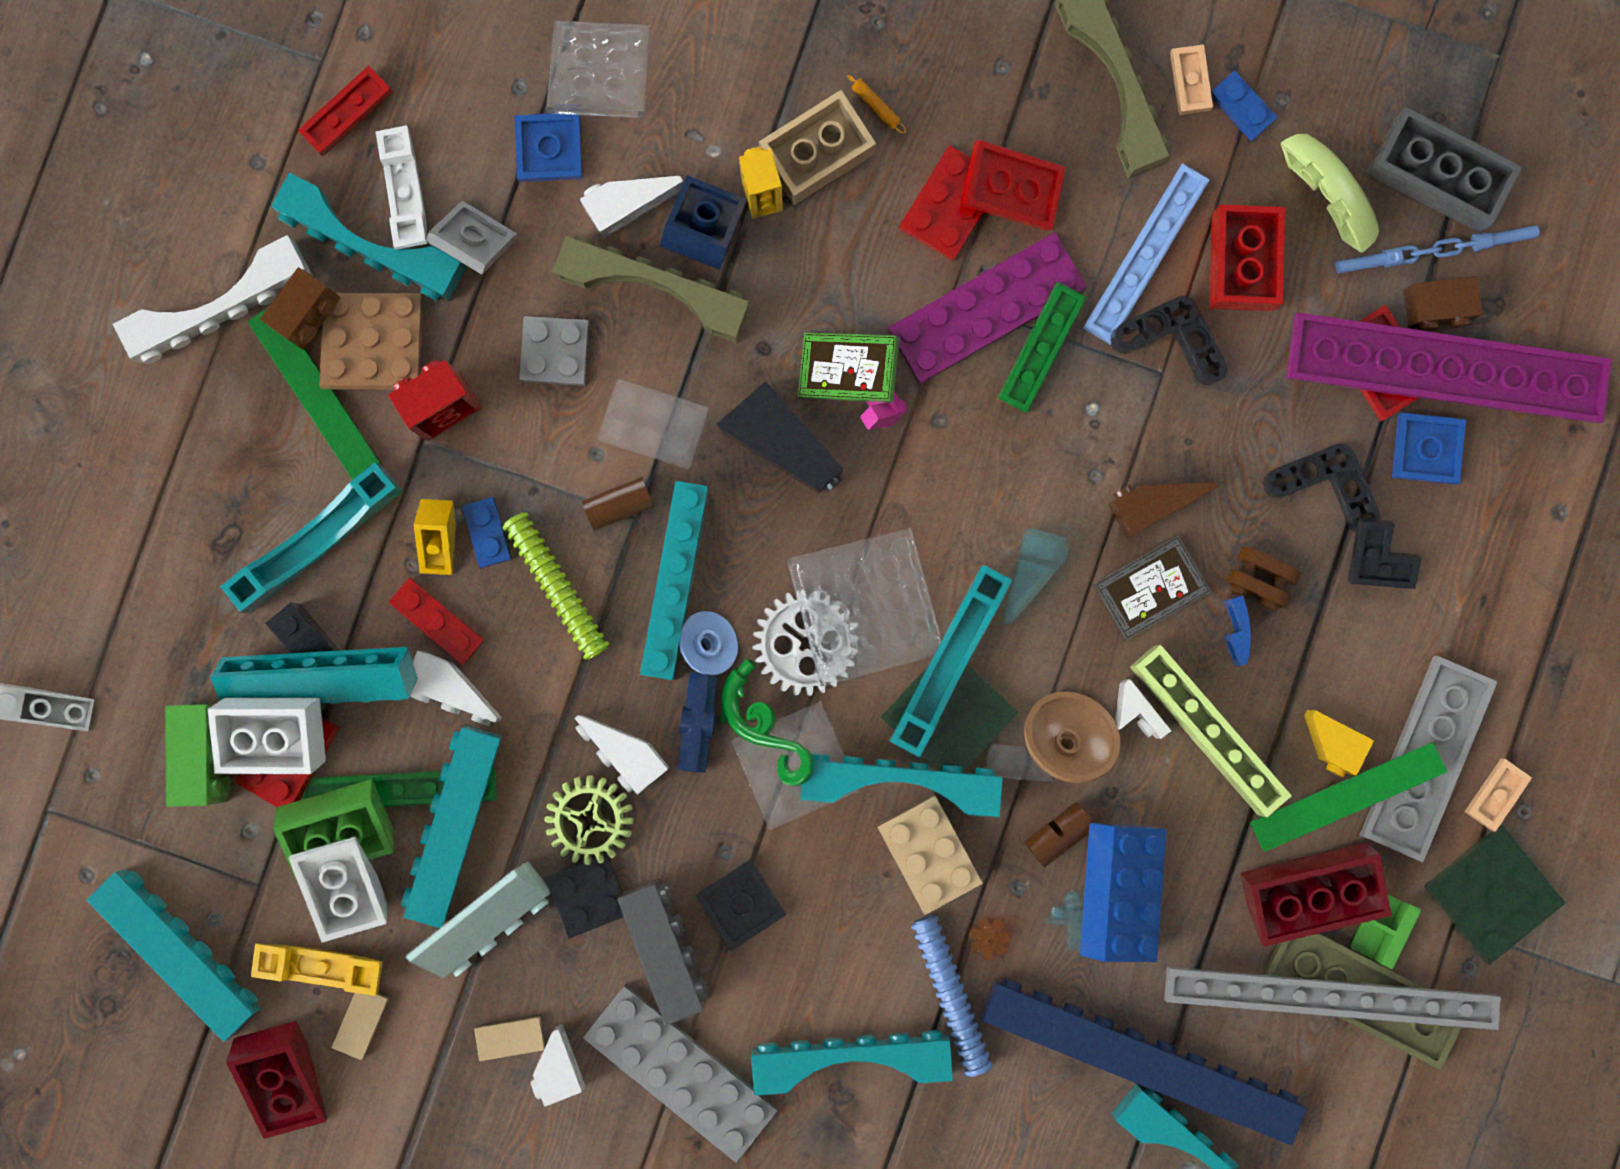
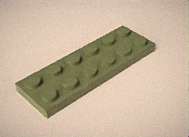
(1326, 960)

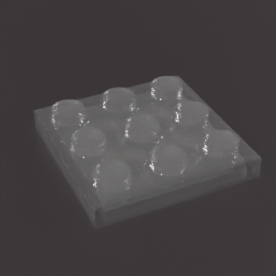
(598, 69)
(777, 800)

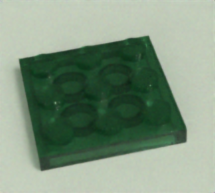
(967, 724)
(1494, 894)

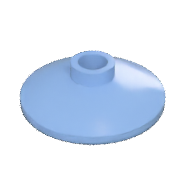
(719, 642)

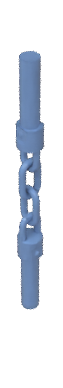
(1478, 241)

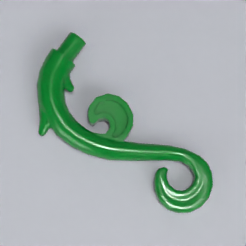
(766, 721)

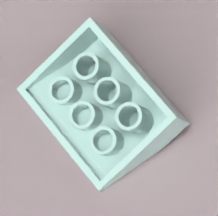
(481, 922)

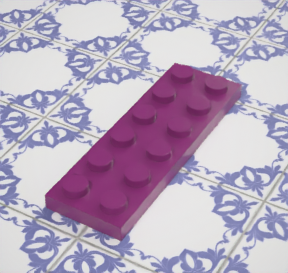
(984, 308)

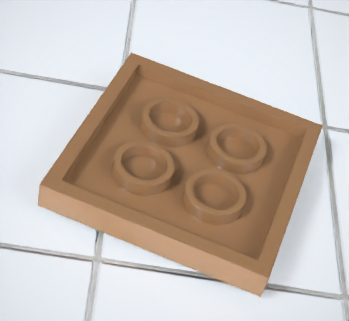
(372, 341)

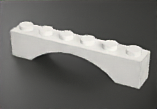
(152, 333)

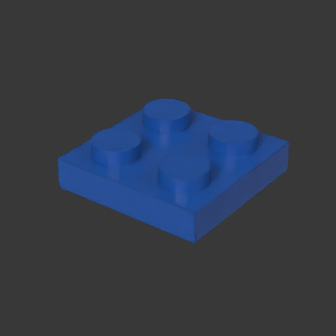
(548, 147)
(1428, 448)

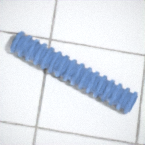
(952, 996)

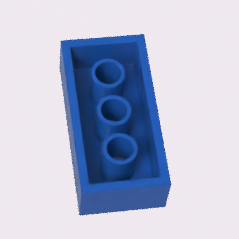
(1123, 893)

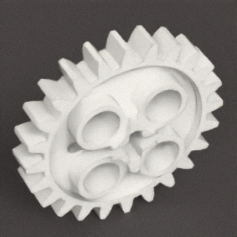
(785, 666)

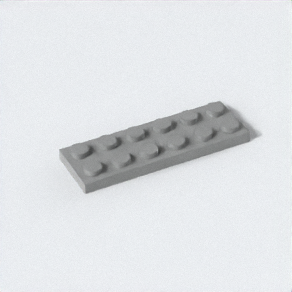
(1449, 716)
(680, 1073)

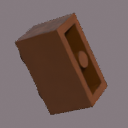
(1442, 303)
(300, 308)

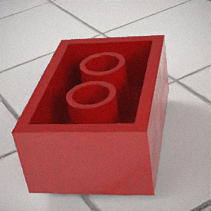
(1247, 258)
(434, 400)

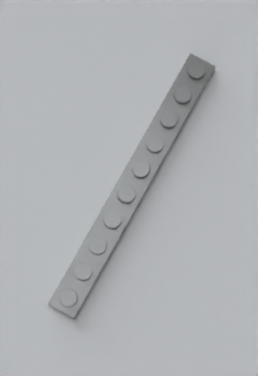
(1332, 998)

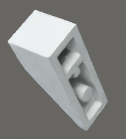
(624, 201)

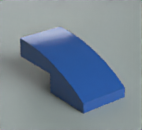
(1240, 640)

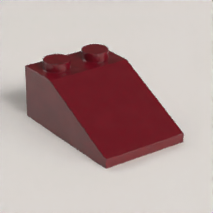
(277, 1079)

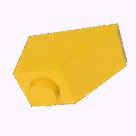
(435, 536)
(1337, 744)

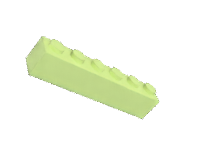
(1210, 731)

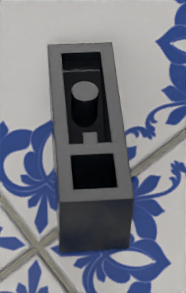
(299, 630)

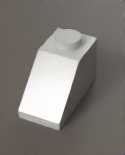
(557, 1071)

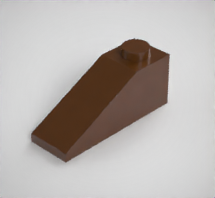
(1151, 503)

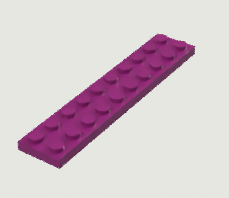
(1448, 368)

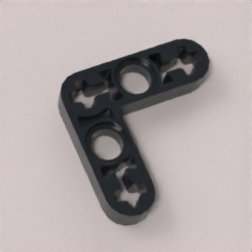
(1181, 328)
(1337, 476)

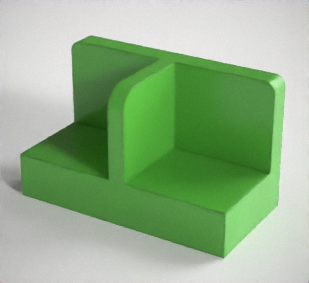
(1385, 937)

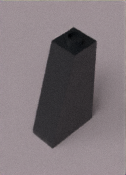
(778, 436)

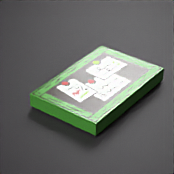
(848, 367)

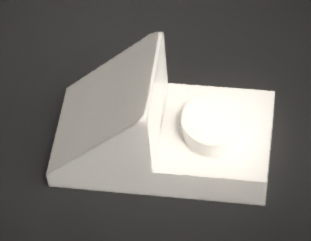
(1133, 704)

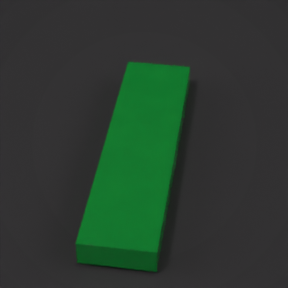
(1041, 347)

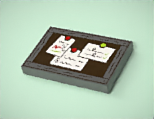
(1151, 588)

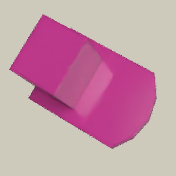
(883, 413)

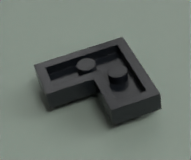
(1373, 561)

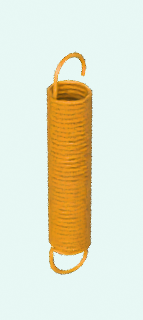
(876, 103)

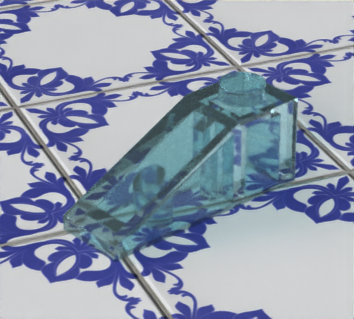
(1036, 564)

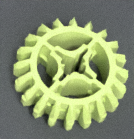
(561, 811)

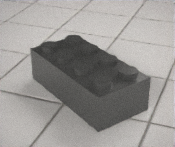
(1443, 170)
(663, 951)

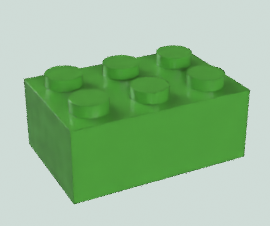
(190, 759)
(333, 818)

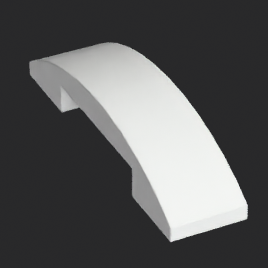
(403, 187)

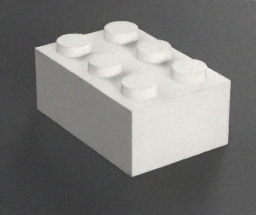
(267, 735)

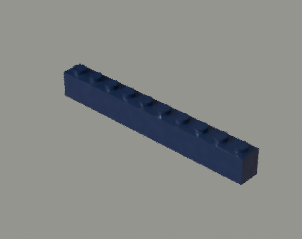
(1142, 1061)

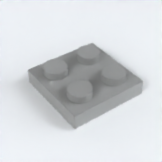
(471, 237)
(554, 351)

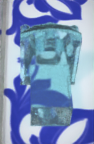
(1071, 916)

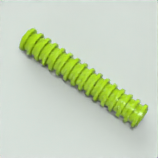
(555, 585)

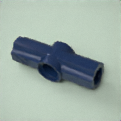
(697, 722)

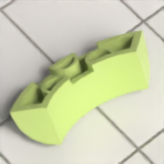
(1348, 202)

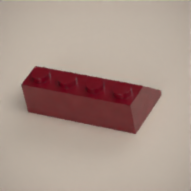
(1316, 893)

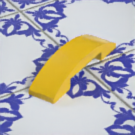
(317, 967)

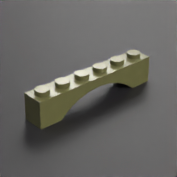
(1140, 141)
(591, 266)

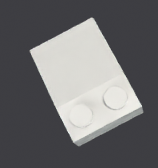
(340, 889)

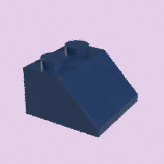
(703, 222)

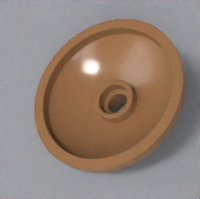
(1080, 725)

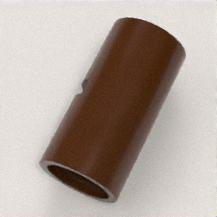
(618, 503)
(1059, 834)

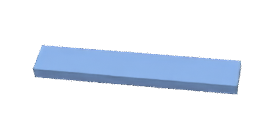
(1146, 253)

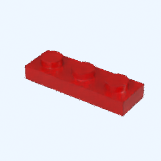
(345, 111)
(436, 621)

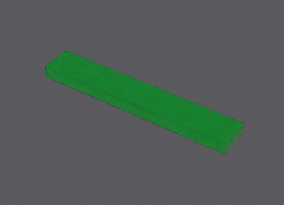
(319, 403)
(396, 788)
(1348, 797)

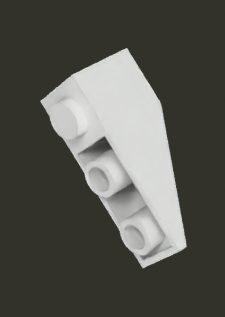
(447, 684)
(44, 707)
(631, 756)

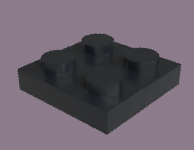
(586, 895)
(741, 904)

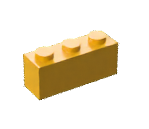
(761, 182)

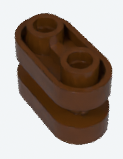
(1271, 595)

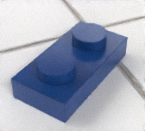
(1243, 106)
(487, 532)

